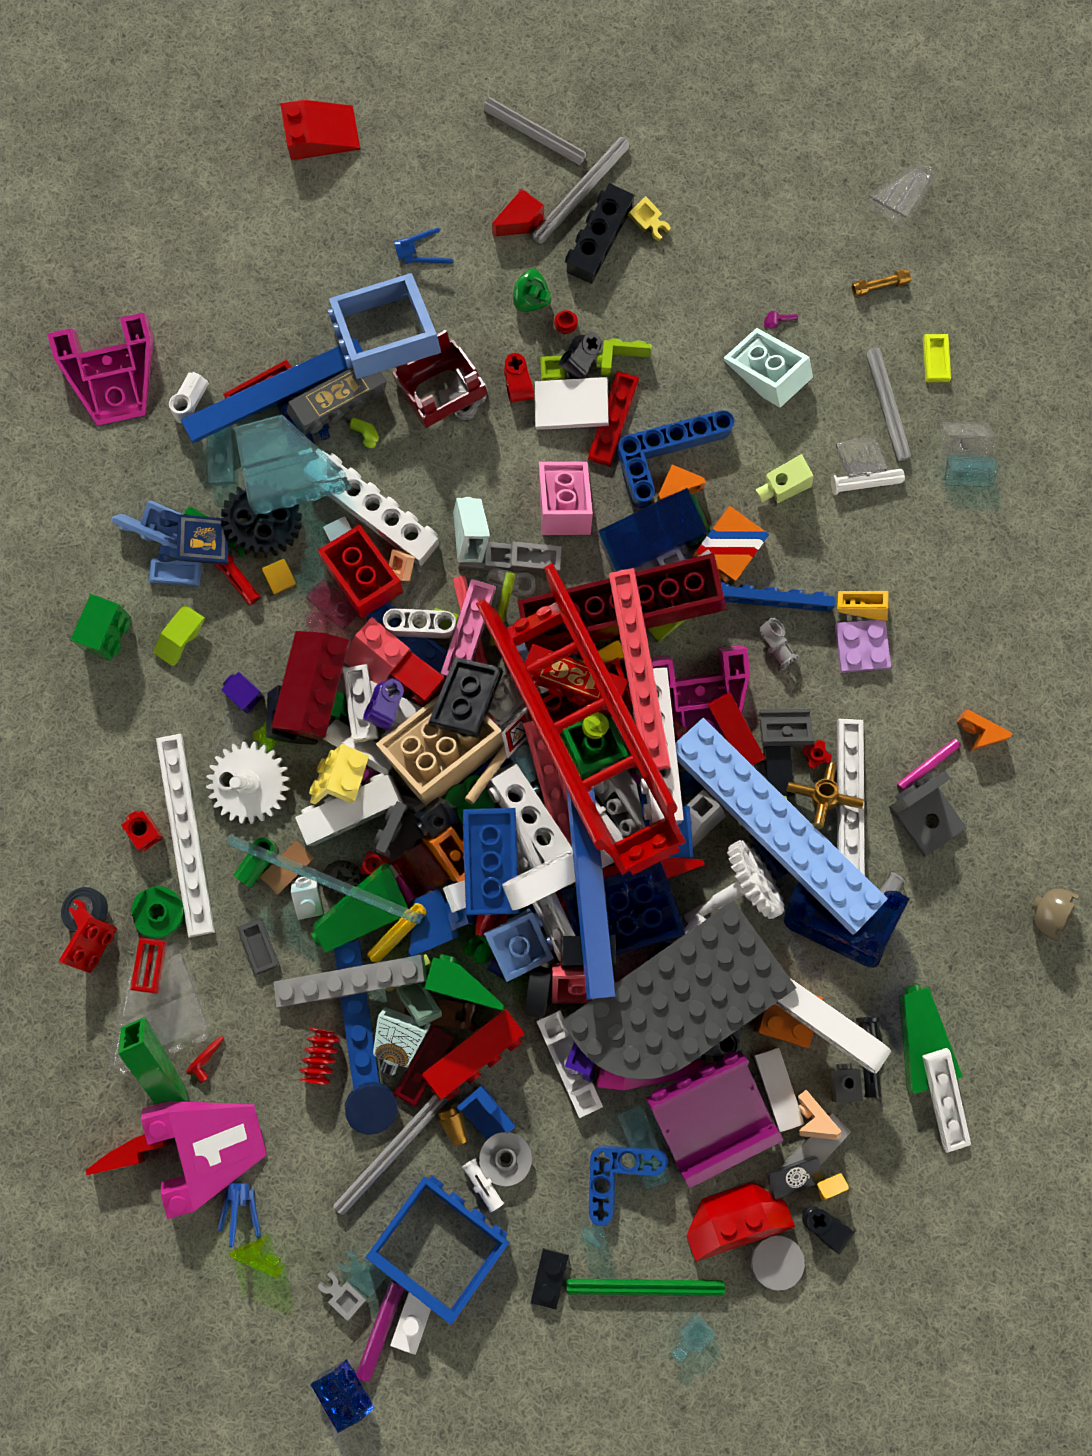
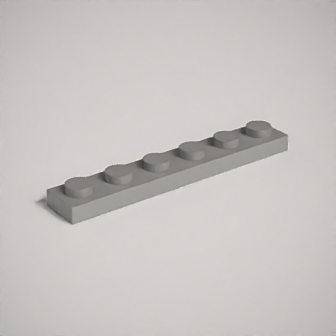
(350, 981)

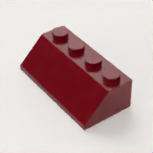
(310, 684)

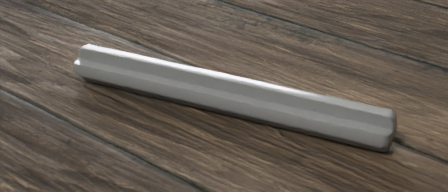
(534, 131)
(888, 404)

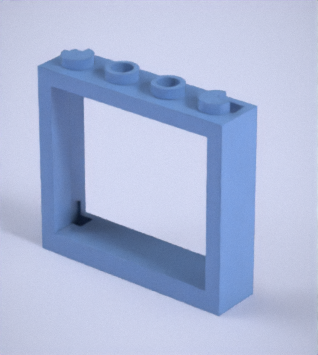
(392, 354)

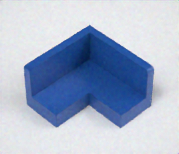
(486, 1113)

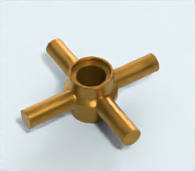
(819, 800)

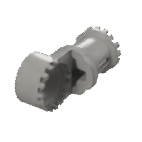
(778, 642)

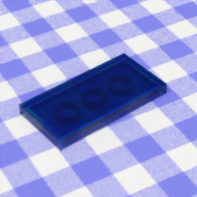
(653, 531)

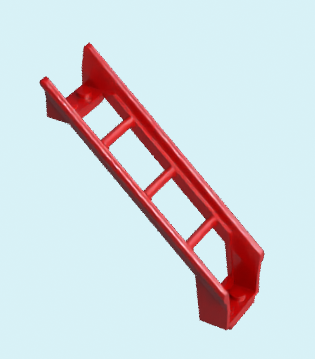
(646, 845)

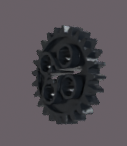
(279, 531)

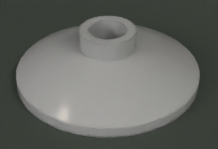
(505, 1173)

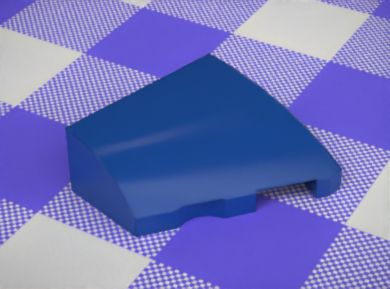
(434, 926)

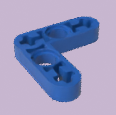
(615, 1166)

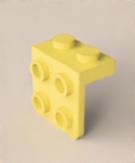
(339, 774)

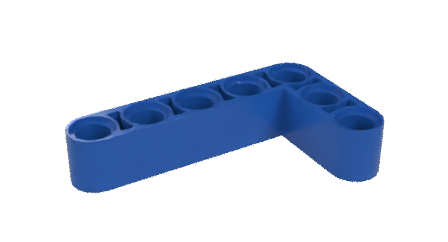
(665, 446)

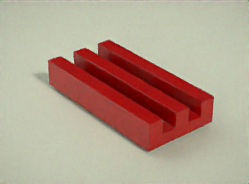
(158, 966)

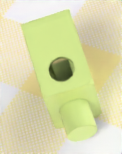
(794, 474)

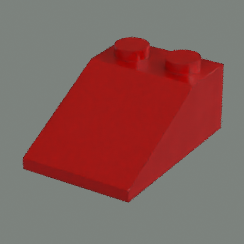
(318, 128)

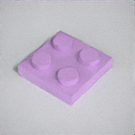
(862, 646)

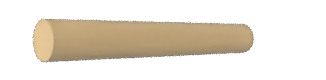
(486, 776)

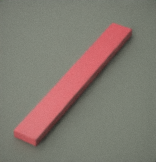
(639, 665)

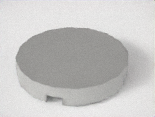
(777, 1262)

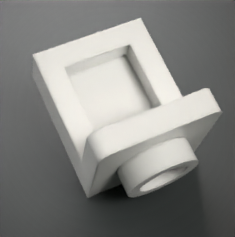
(306, 898)

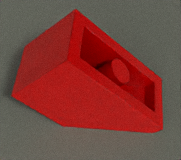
(519, 216)

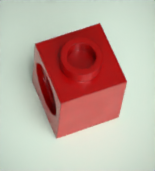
(151, 835)

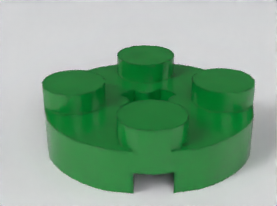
(154, 897)

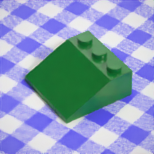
(453, 980)

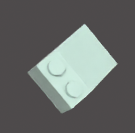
(770, 366)

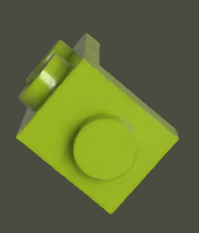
(618, 347)

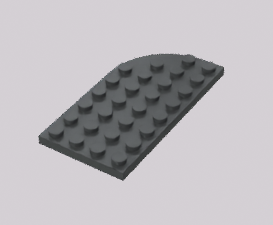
(682, 1000)

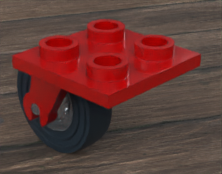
(85, 914)

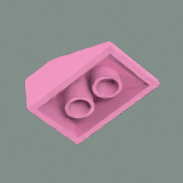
(565, 498)

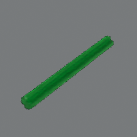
(645, 1287)

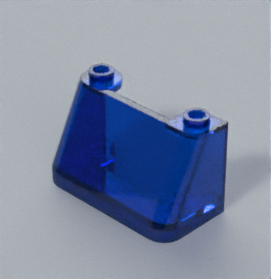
(867, 946)

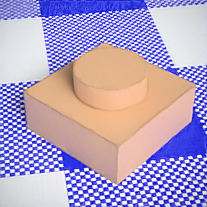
(401, 564)

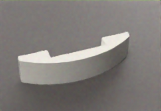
(560, 1044)

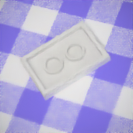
(571, 403)

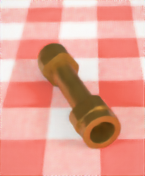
(862, 287)

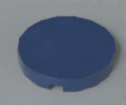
(371, 1108)

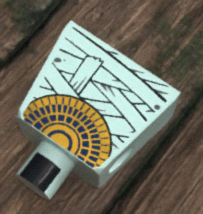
(397, 1039)

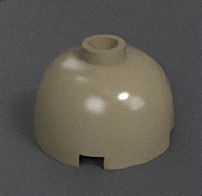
(1054, 911)

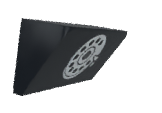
(795, 1177)

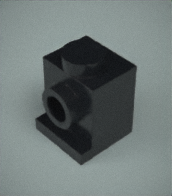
(427, 815)

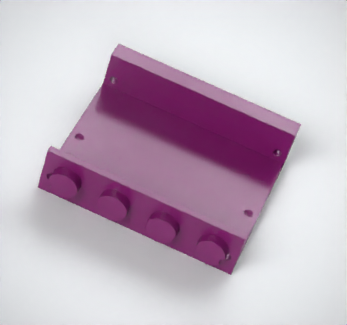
(713, 1118)

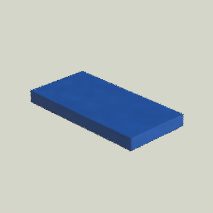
(489, 859)

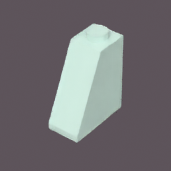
(470, 530)

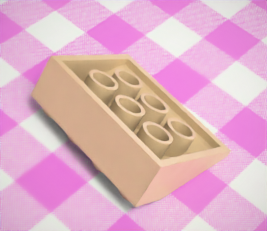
(436, 758)

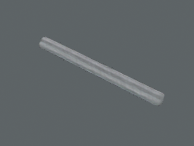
(580, 190)
(389, 1154)

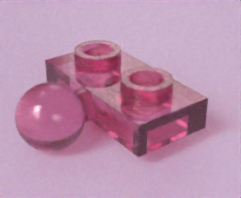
(331, 605)

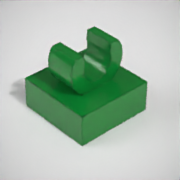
(338, 707)

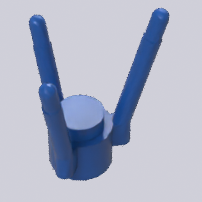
(406, 247)
(237, 1196)

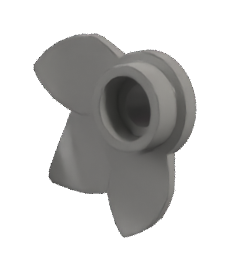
(457, 389)

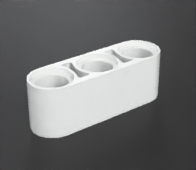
(408, 618)

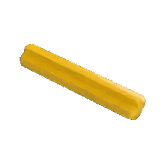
(393, 936)

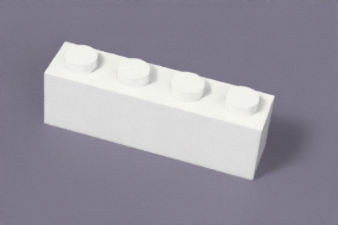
(339, 816)

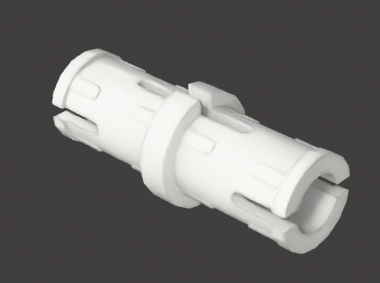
(482, 1184)

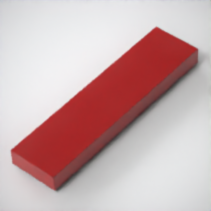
(619, 404)

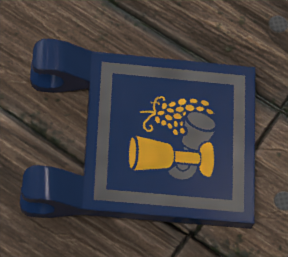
(198, 539)

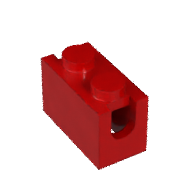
(418, 679)

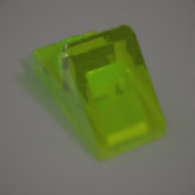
(251, 1255)

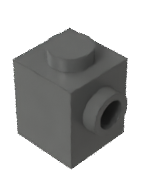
(846, 1083)

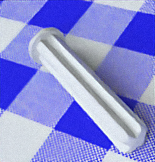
(874, 480)

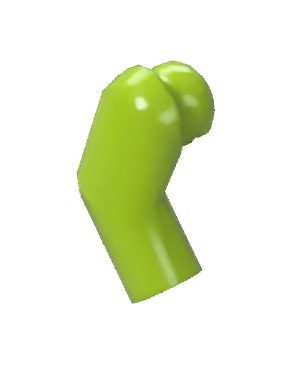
(368, 431)

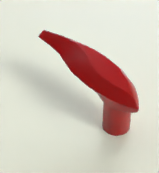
(196, 1066)

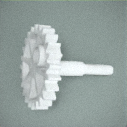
(255, 783)
(754, 883)

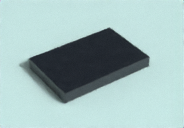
(466, 697)

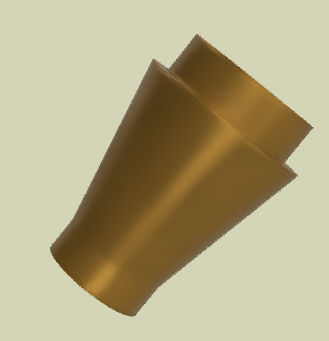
(453, 1124)

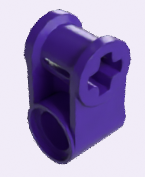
(383, 708)

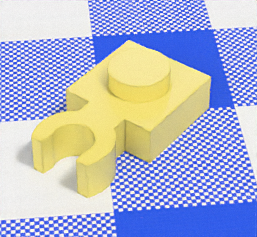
(646, 216)

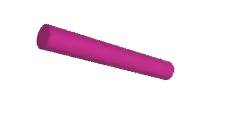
(928, 764)

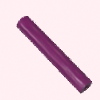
(379, 1331)

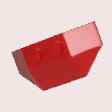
(736, 1219)

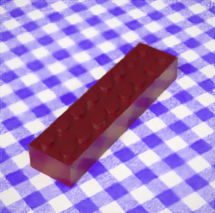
(666, 597)

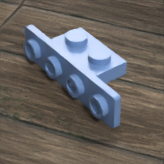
(149, 525)

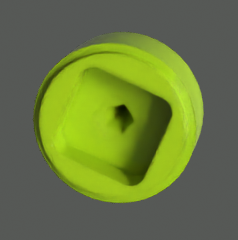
(595, 726)

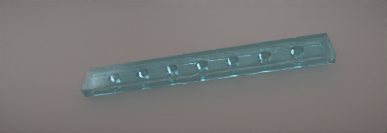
(324, 879)

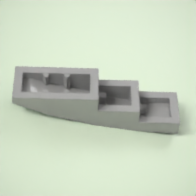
(517, 557)

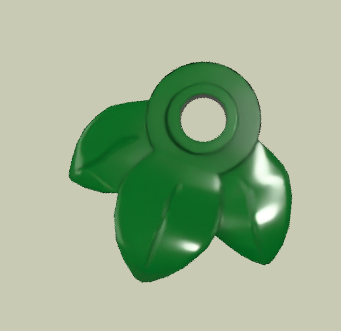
(457, 794)

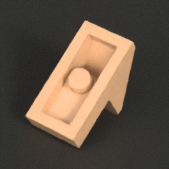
(821, 1124)

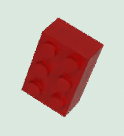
(360, 571)

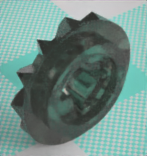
(348, 870)

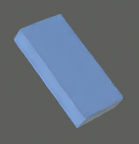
(175, 573)

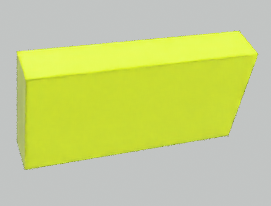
(936, 358)

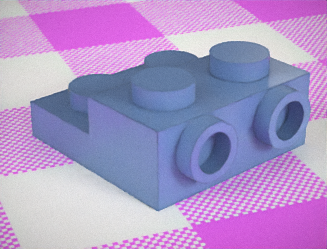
(519, 944)

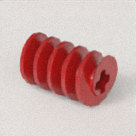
(319, 1056)

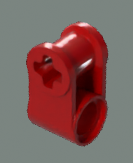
(518, 381)

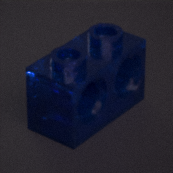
(342, 1396)

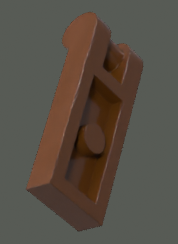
(449, 1012)

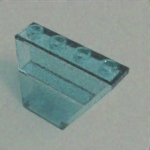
(284, 466)

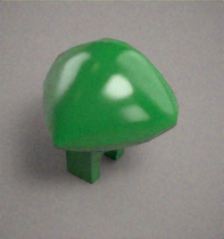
(531, 292)

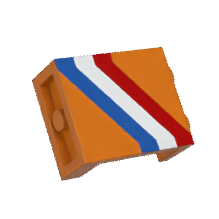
(734, 544)

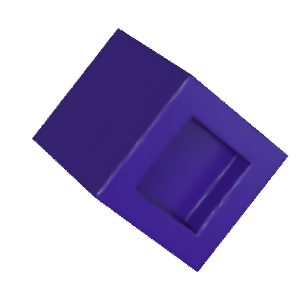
(241, 692)

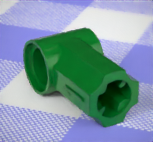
(252, 866)

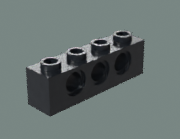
(612, 200)

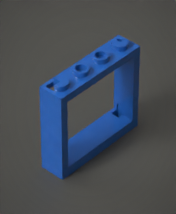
(411, 1285)

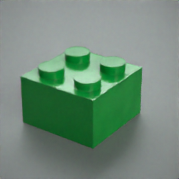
(101, 627)
(593, 754)

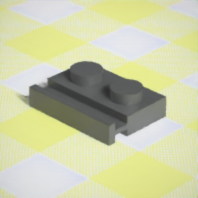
(786, 727)

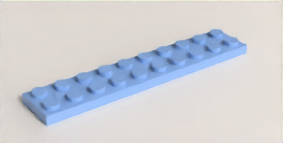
(778, 826)

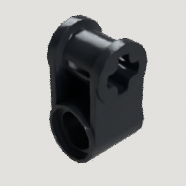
(580, 355)
(829, 1230)

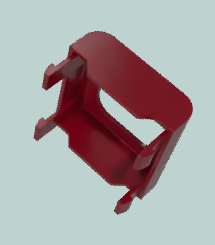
(451, 358)

